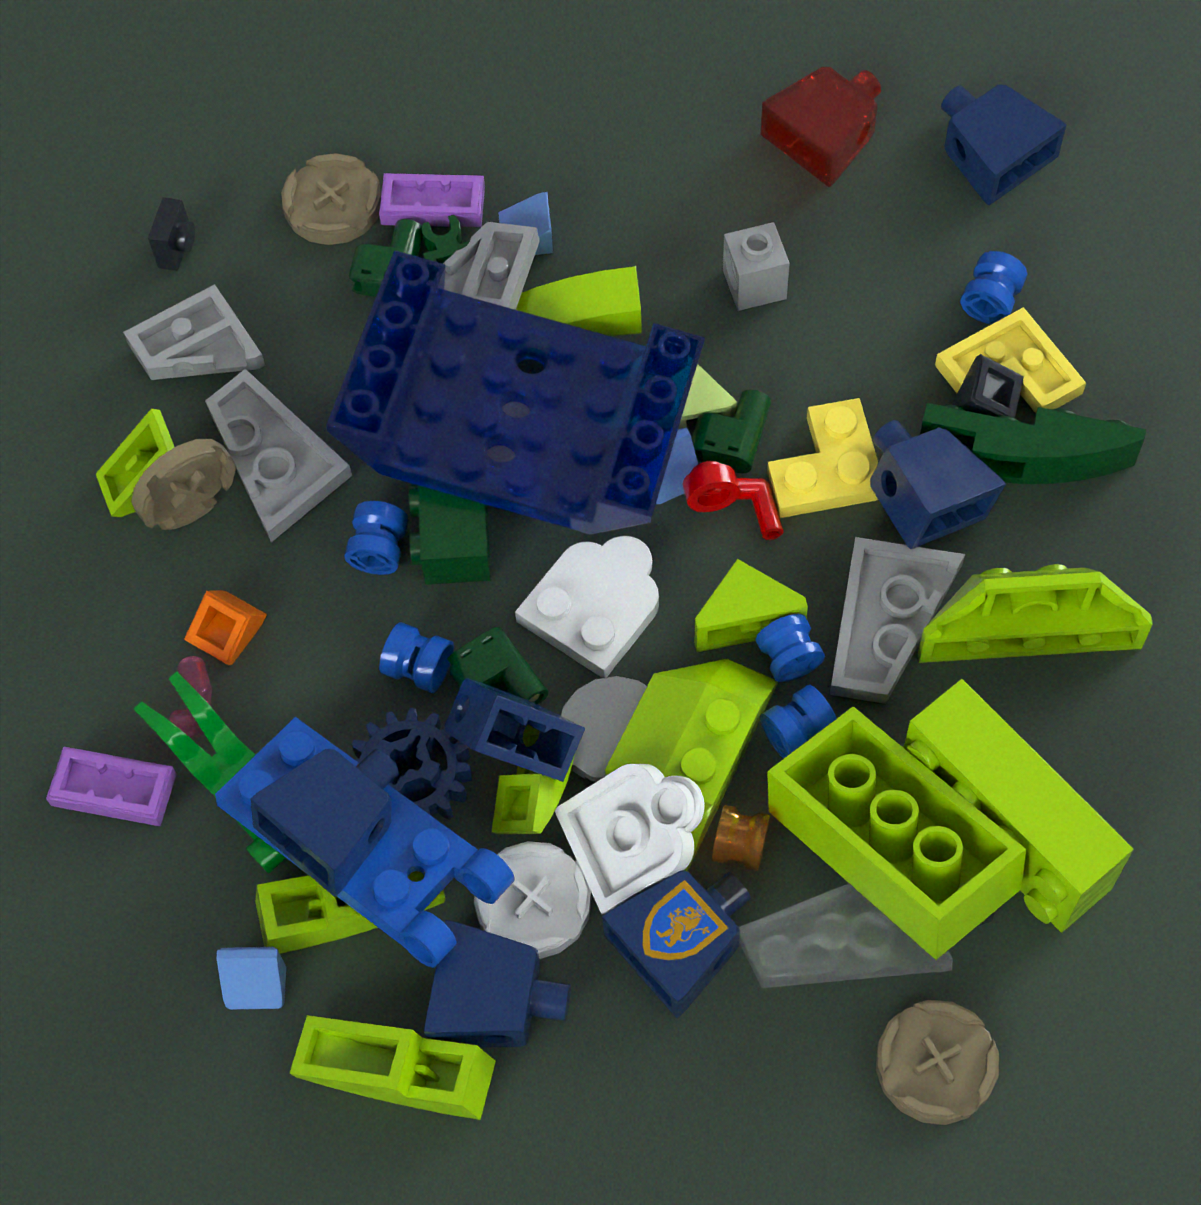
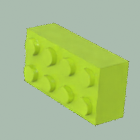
(896, 831)
(1069, 847)

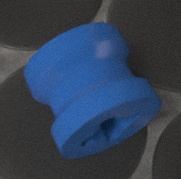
(790, 647)

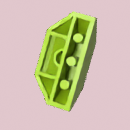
(1034, 615)
(696, 727)

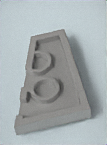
(274, 453)
(884, 613)

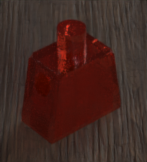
(822, 120)

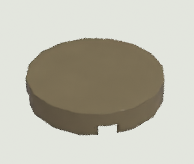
(331, 199)
(183, 484)
(937, 1062)

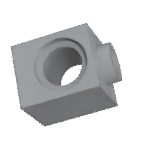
(755, 266)

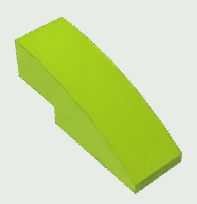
(592, 301)
(304, 914)
(394, 1066)

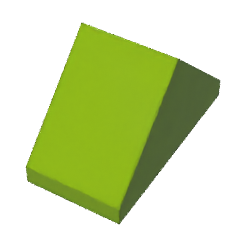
(129, 461)
(743, 607)

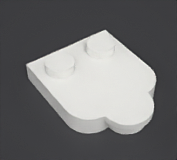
(594, 602)
(631, 831)

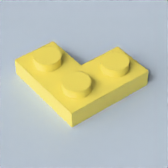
(1025, 349)
(837, 471)

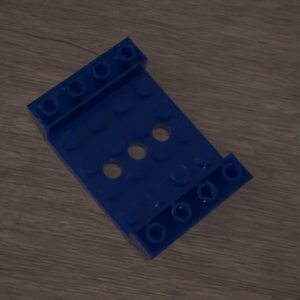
(441, 367)

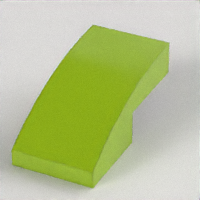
(526, 799)

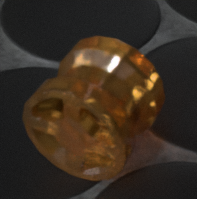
(741, 837)

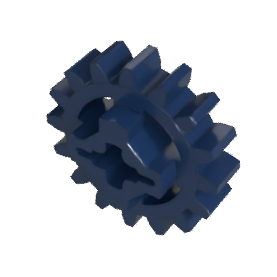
(414, 744)

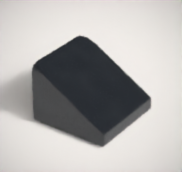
(989, 389)

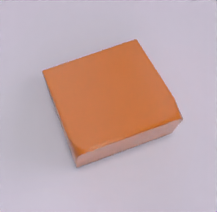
(224, 625)

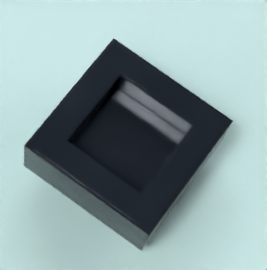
(171, 234)

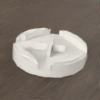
(545, 902)

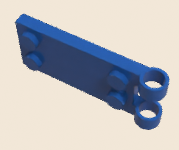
(411, 844)

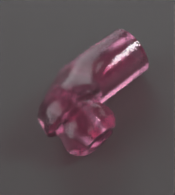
(195, 673)

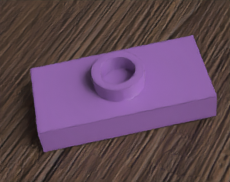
(432, 199)
(111, 786)

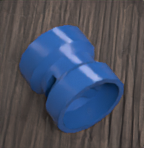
(996, 282)
(376, 537)
(416, 657)
(798, 721)

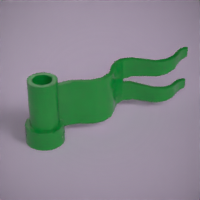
(209, 770)

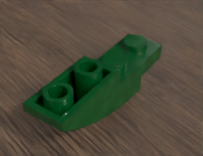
(1051, 451)

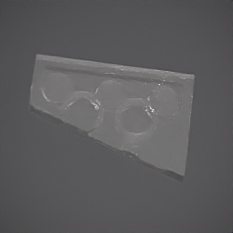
(832, 941)

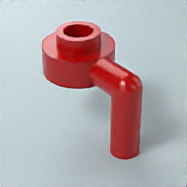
(715, 486)

